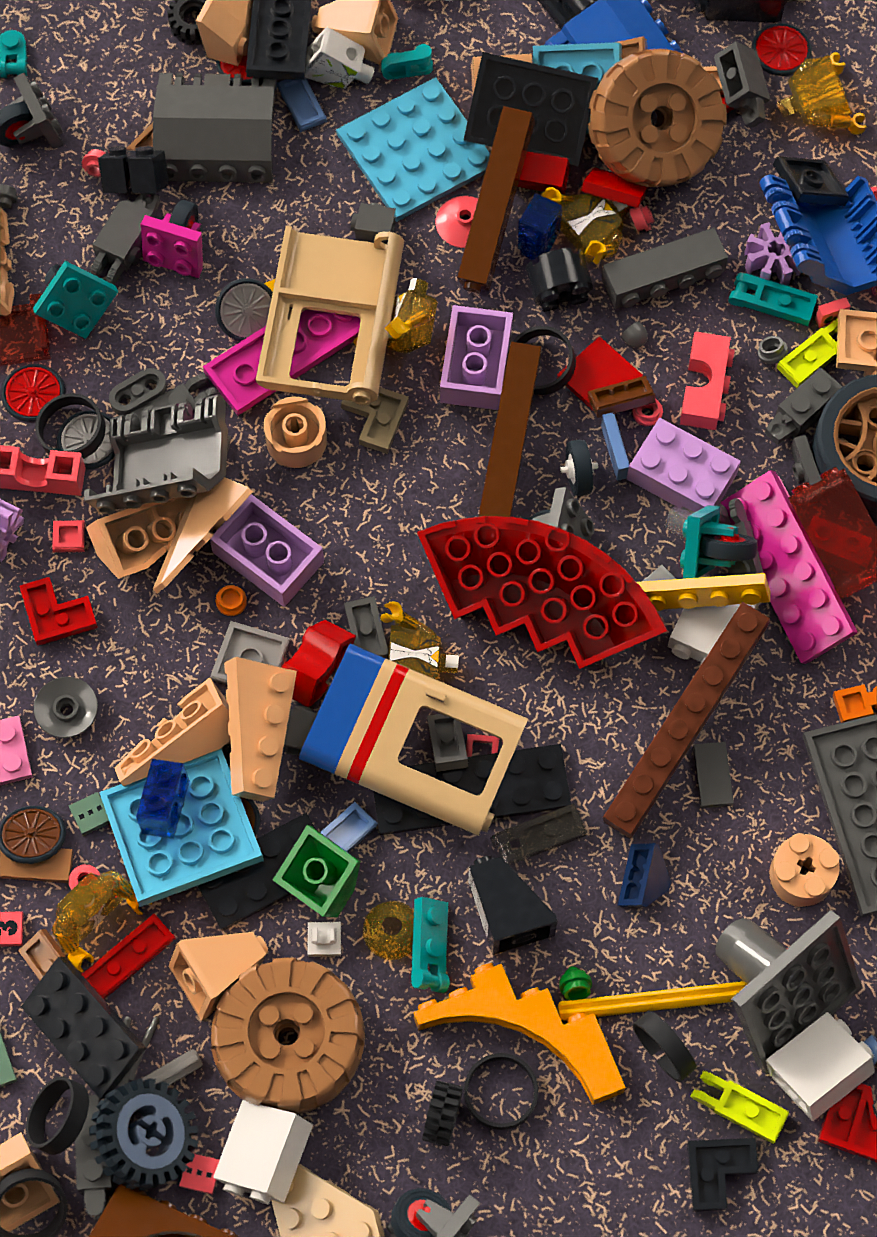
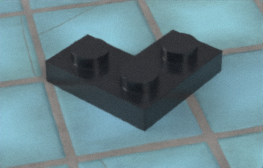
(710, 1163)

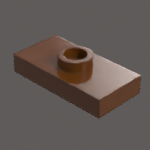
(621, 396)

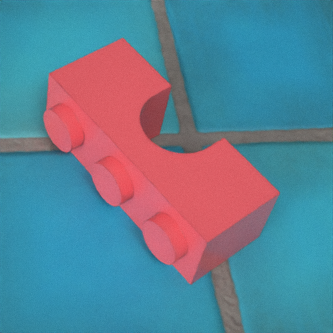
(703, 405)
(57, 474)

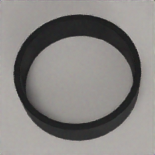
(569, 371)
(63, 401)
(657, 1035)
(508, 1057)
(73, 1122)
(36, 1175)

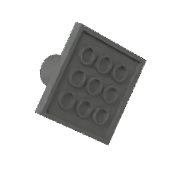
(787, 985)

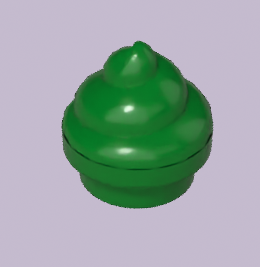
(575, 984)

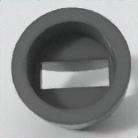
(635, 335)

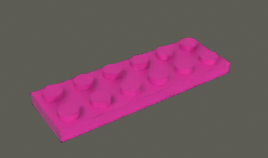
(318, 338)
(795, 574)

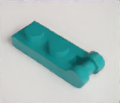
(773, 298)
(430, 945)

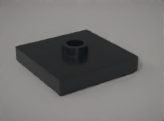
(811, 181)

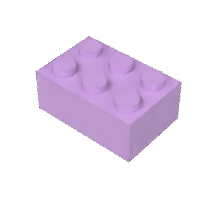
(476, 357)
(682, 468)
(267, 550)

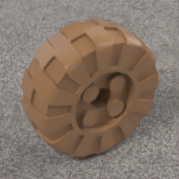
(687, 121)
(278, 1000)

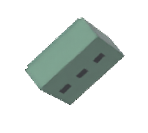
(89, 813)

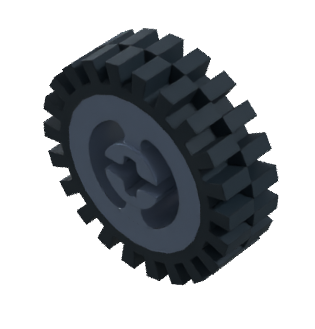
(125, 1149)

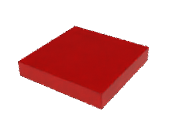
(613, 187)
(599, 367)

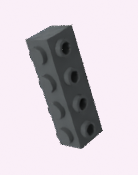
(664, 268)

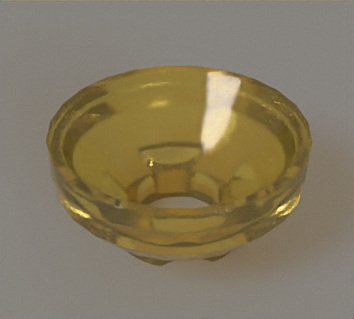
(384, 945)

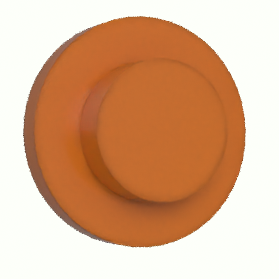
(231, 600)

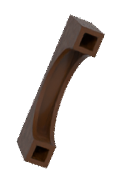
(137, 1215)

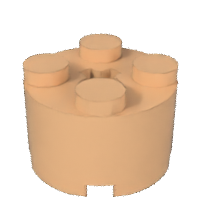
(299, 448)
(821, 875)

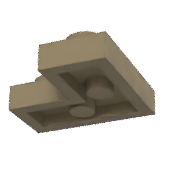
(382, 418)

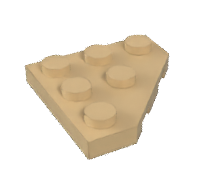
(323, 1210)

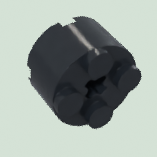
(559, 278)

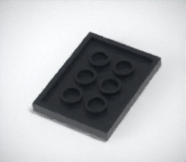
(552, 95)

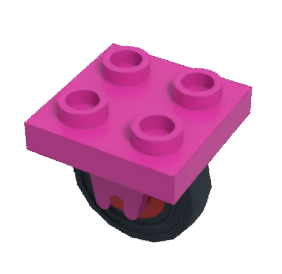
(174, 240)

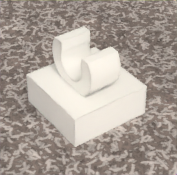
(324, 939)

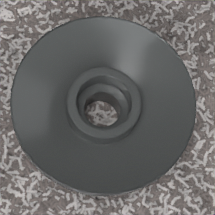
(62, 693)

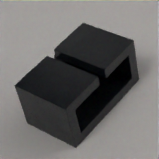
(138, 168)

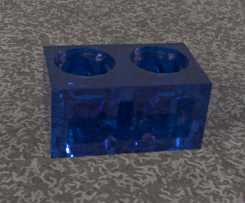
(539, 226)
(162, 798)

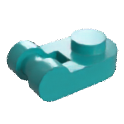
(12, 47)
(408, 63)

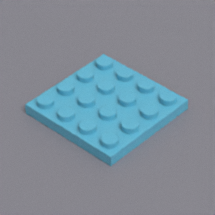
(414, 148)
(209, 838)

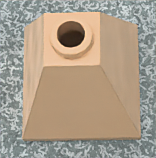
(363, 21)
(212, 965)

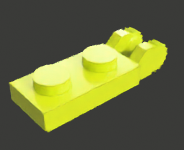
(810, 355)
(743, 1107)

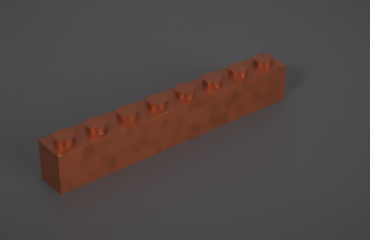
(686, 720)

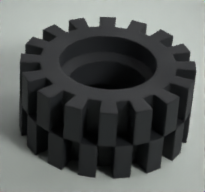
(176, 20)
(442, 1113)

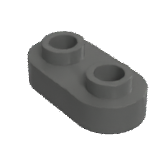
(136, 391)

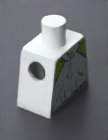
(336, 60)

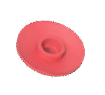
(448, 220)

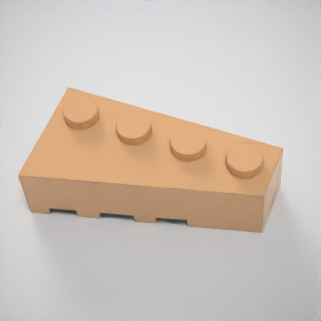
(258, 723)

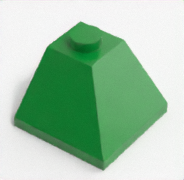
(319, 873)

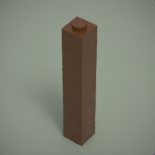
(496, 199)
(510, 430)

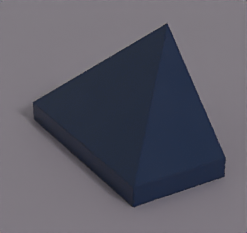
(644, 877)

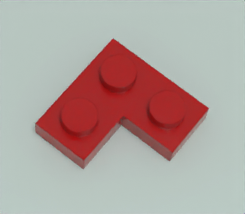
(54, 620)

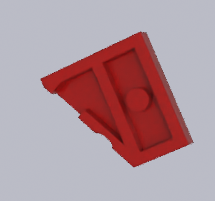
(852, 1124)

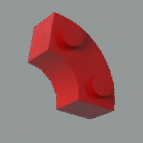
(316, 659)

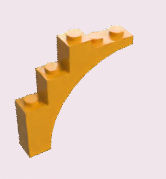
(535, 1015)

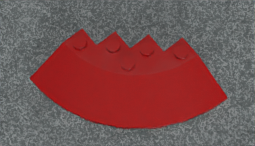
(541, 580)

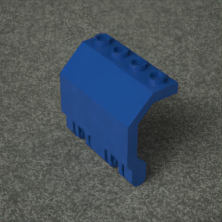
(613, 22)
(829, 241)

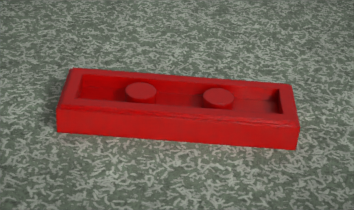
(128, 956)

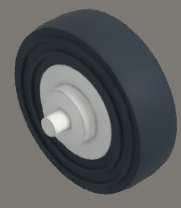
(579, 467)

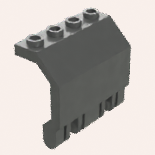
(215, 128)
(167, 456)

